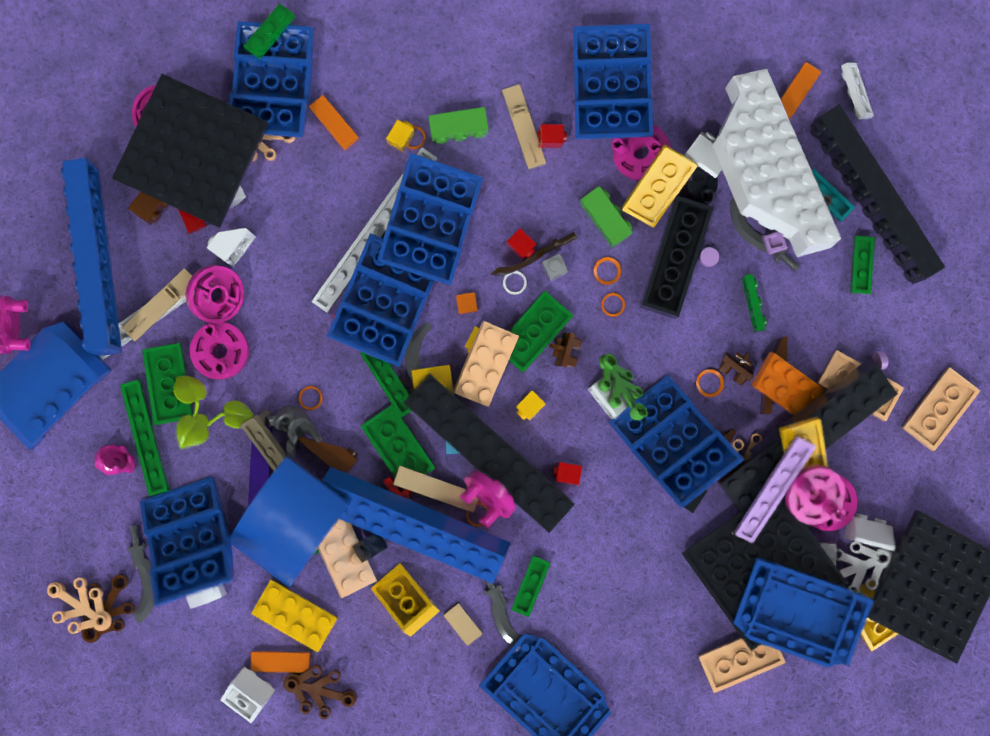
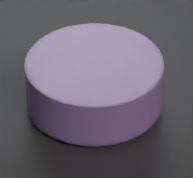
(709, 257)
(881, 359)

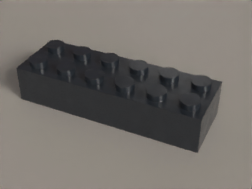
(676, 257)

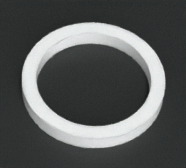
(515, 293)

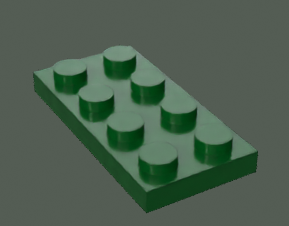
(537, 330)
(161, 369)
(396, 443)

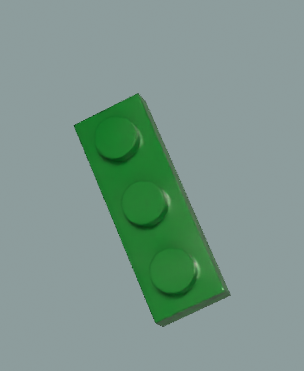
(269, 31)
(862, 265)
(754, 303)
(530, 586)

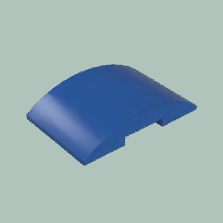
(612, 81)
(278, 83)
(429, 219)
(379, 307)
(676, 443)
(288, 521)
(187, 541)

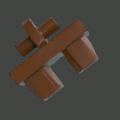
(563, 349)
(730, 362)

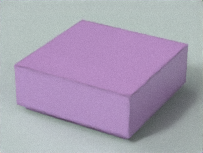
(774, 242)

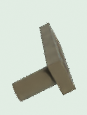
(263, 439)

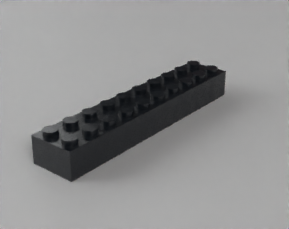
(876, 195)
(839, 411)
(488, 452)

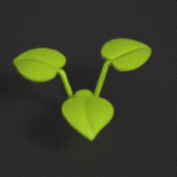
(194, 429)

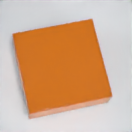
(466, 303)

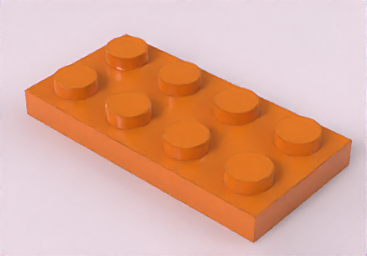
(785, 384)

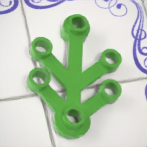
(621, 384)

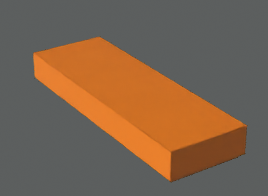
(799, 88)
(333, 122)
(280, 661)

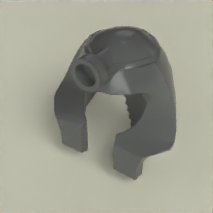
(295, 423)

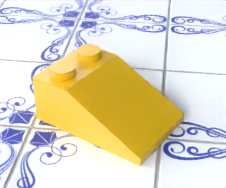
(405, 600)
(872, 632)

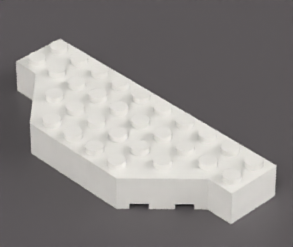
(769, 166)

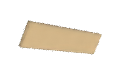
(523, 126)
(157, 306)
(432, 488)

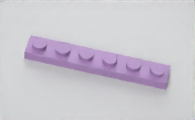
(774, 488)

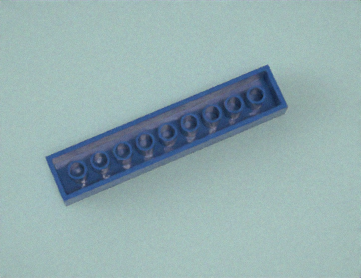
(91, 257)
(418, 527)

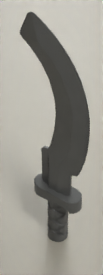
(755, 238)
(413, 349)
(143, 566)
(499, 613)

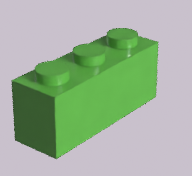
(458, 125)
(606, 216)

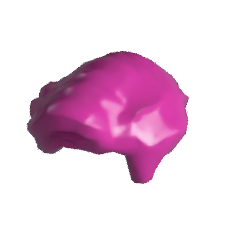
(114, 460)

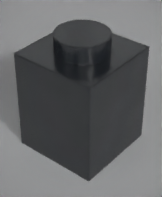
(369, 547)

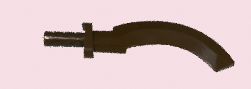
(556, 244)

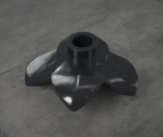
(702, 186)

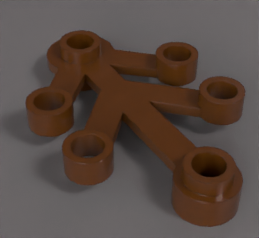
(107, 605)
(317, 690)

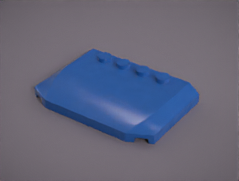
(47, 382)
(802, 614)
(545, 691)

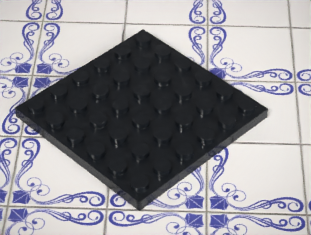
(190, 150)
(727, 560)
(933, 587)

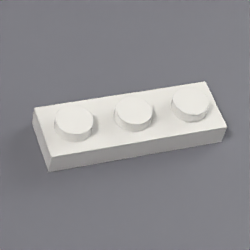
(857, 91)

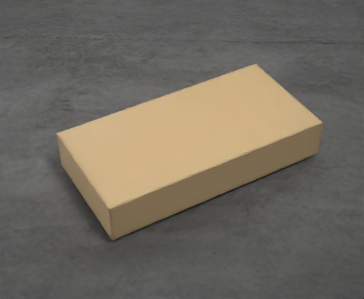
(463, 624)

